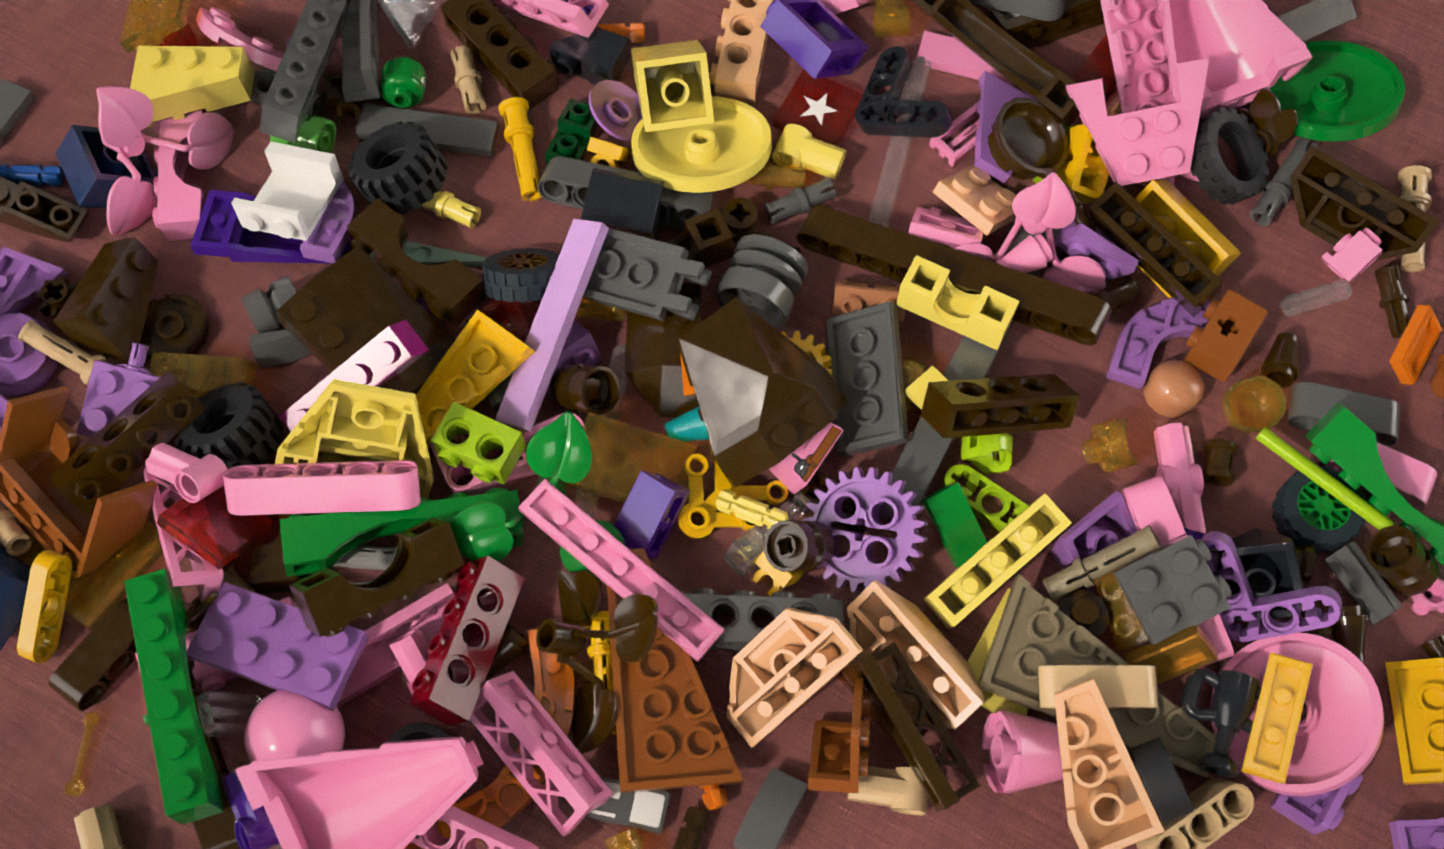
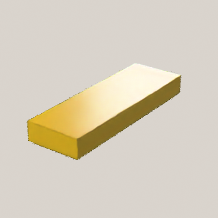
(1277, 718)

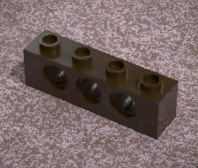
(485, 32)
(1156, 249)
(999, 405)
(126, 442)

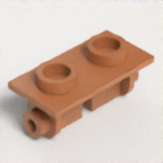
(853, 296)

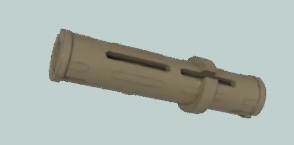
(1100, 563)

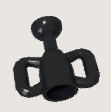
(1231, 711)

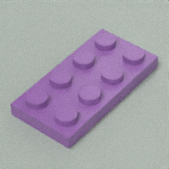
(273, 646)

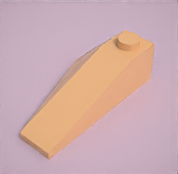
(1101, 784)

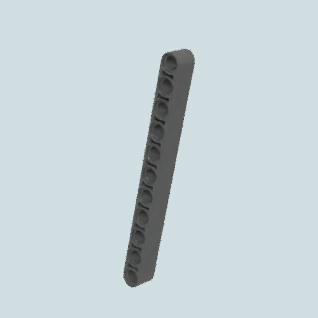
(926, 447)

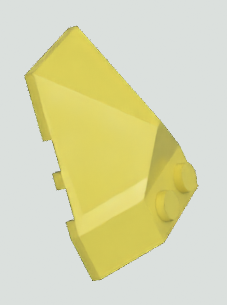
(360, 425)

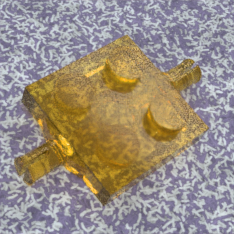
(152, 21)

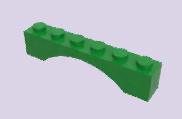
(1354, 448)
(323, 539)
(181, 753)

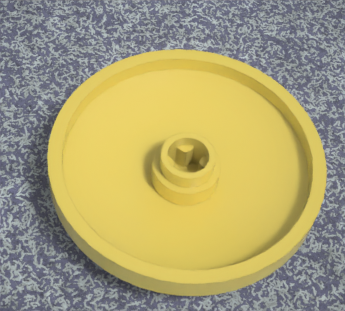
(708, 154)

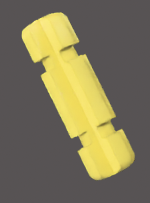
(749, 509)

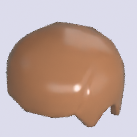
(1173, 388)

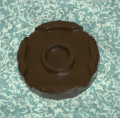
(175, 325)

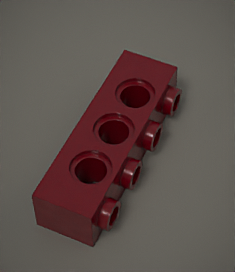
(498, 591)

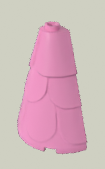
(1243, 46)
(361, 794)

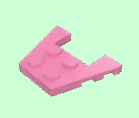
(1149, 140)

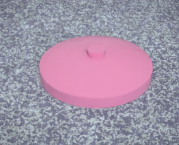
(1338, 719)

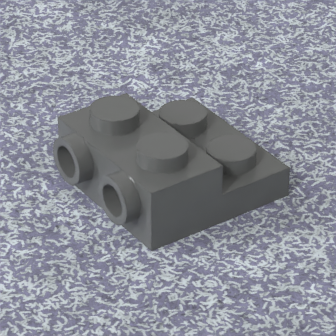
(1173, 588)

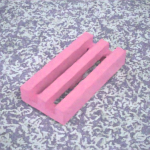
(947, 150)

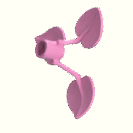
(120, 121)
(1041, 209)

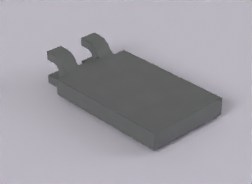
(644, 276)

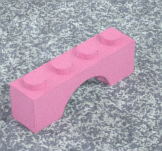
(177, 203)

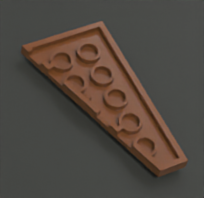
(665, 719)

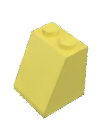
(673, 85)

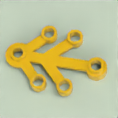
(707, 508)

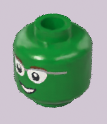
(403, 80)

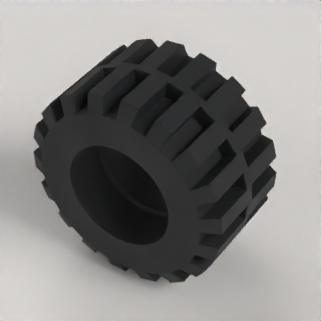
(398, 167)
(234, 427)

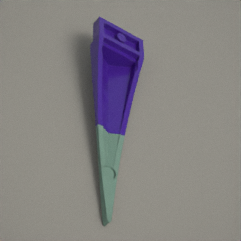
(223, 236)

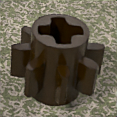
(54, 295)

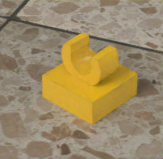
(608, 151)
(780, 578)

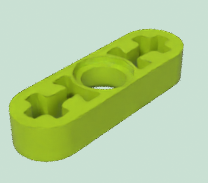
(989, 489)

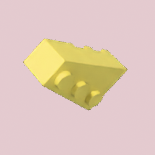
(192, 78)

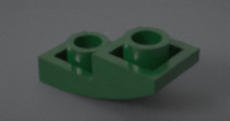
(574, 132)

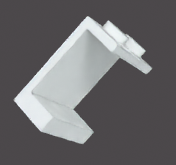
(293, 194)

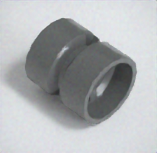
(263, 305)

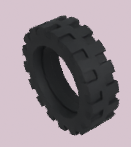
(1247, 151)

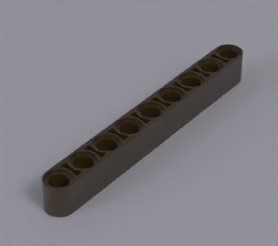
(891, 253)

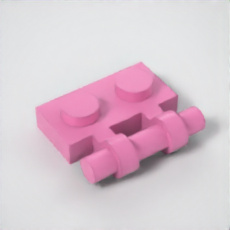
(943, 228)

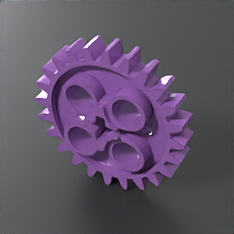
(869, 496)

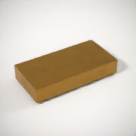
(1175, 654)

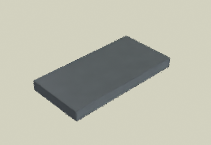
(870, 376)

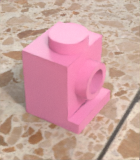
(1354, 254)

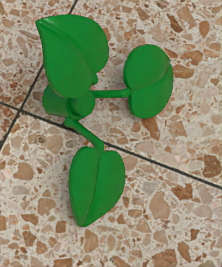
(555, 453)

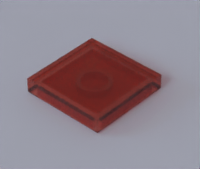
(211, 529)

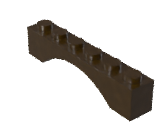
(1004, 54)

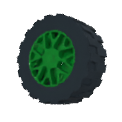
(1313, 515)

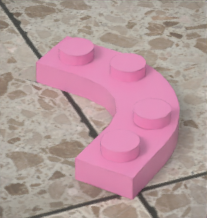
(222, 29)

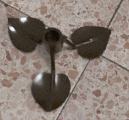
(635, 632)

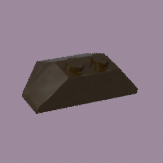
(1341, 201)
(655, 358)

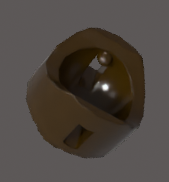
(1086, 610)

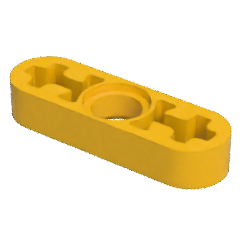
(47, 581)

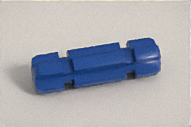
(33, 174)

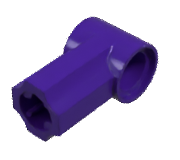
(251, 826)

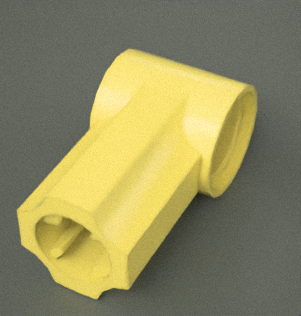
(800, 149)

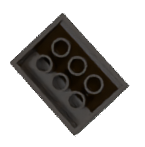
(354, 304)

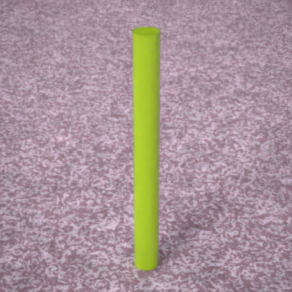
(1324, 479)

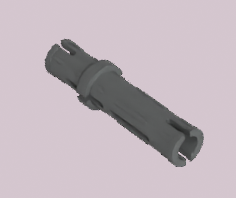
(1278, 190)

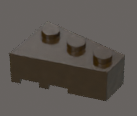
(111, 301)

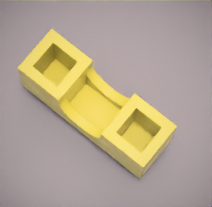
(933, 296)

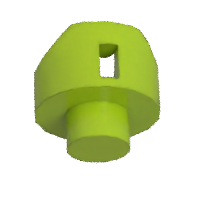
(983, 452)

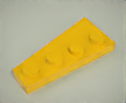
(470, 370)

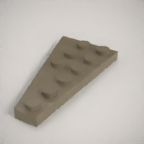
(1039, 634)

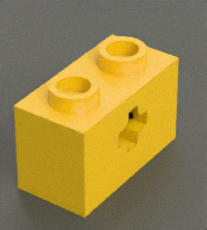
(1083, 166)

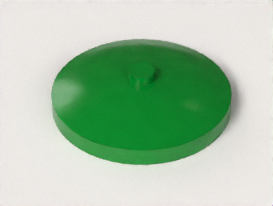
(1342, 92)

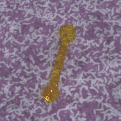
(75, 787)

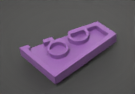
(993, 96)

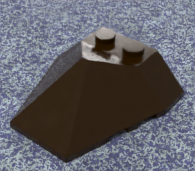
(755, 390)

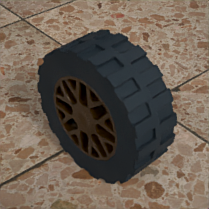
(518, 274)

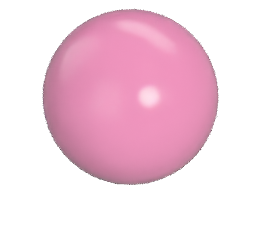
(292, 727)

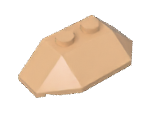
(885, 617)
(785, 670)

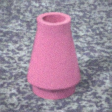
(1028, 255)

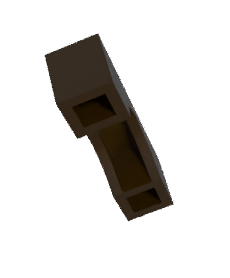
(447, 288)
(423, 556)

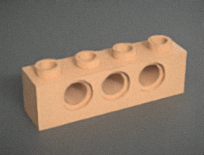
(742, 43)

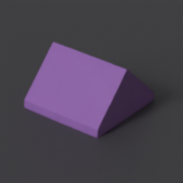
(1094, 532)

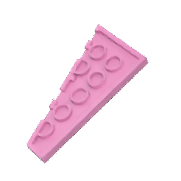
(1138, 55)

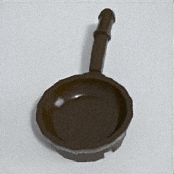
(1032, 144)

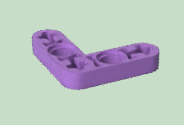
(1247, 606)

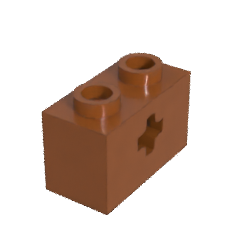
(1239, 322)

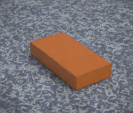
(1415, 344)

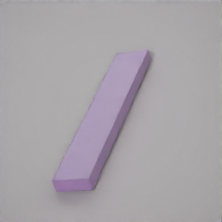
(552, 324)

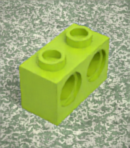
(483, 437)

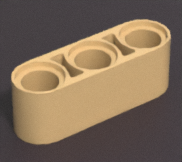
(1119, 684)
(1213, 816)

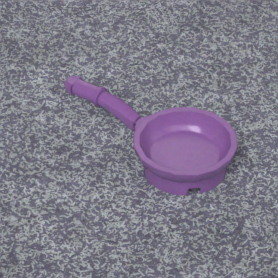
(21, 366)

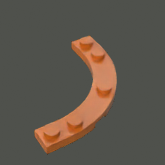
(505, 795)

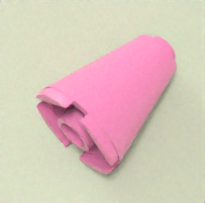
(1021, 752)

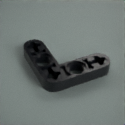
(927, 117)

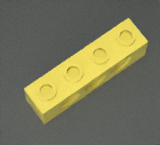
(997, 561)

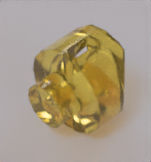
(1109, 446)

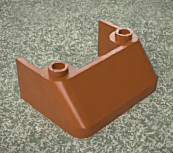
(31, 448)

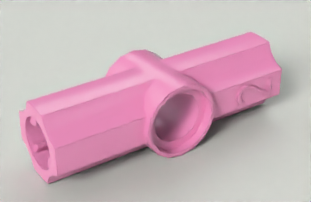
(1181, 474)

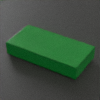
(955, 523)

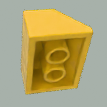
(1187, 225)

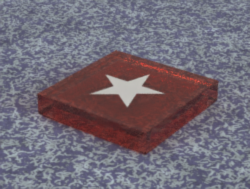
(820, 107)

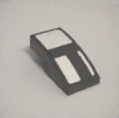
(634, 810)

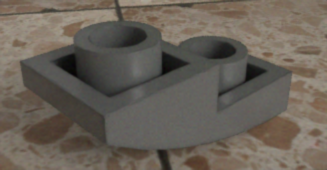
(276, 348)
(771, 812)

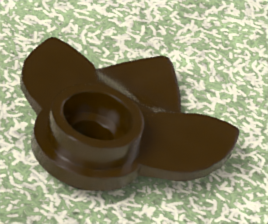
(1270, 120)

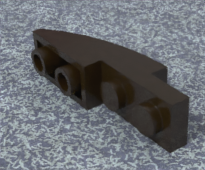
(39, 211)

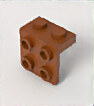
(837, 748)

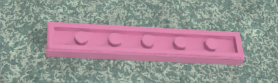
(620, 568)

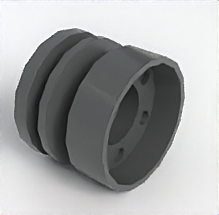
(764, 277)

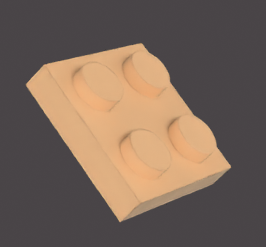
(977, 199)

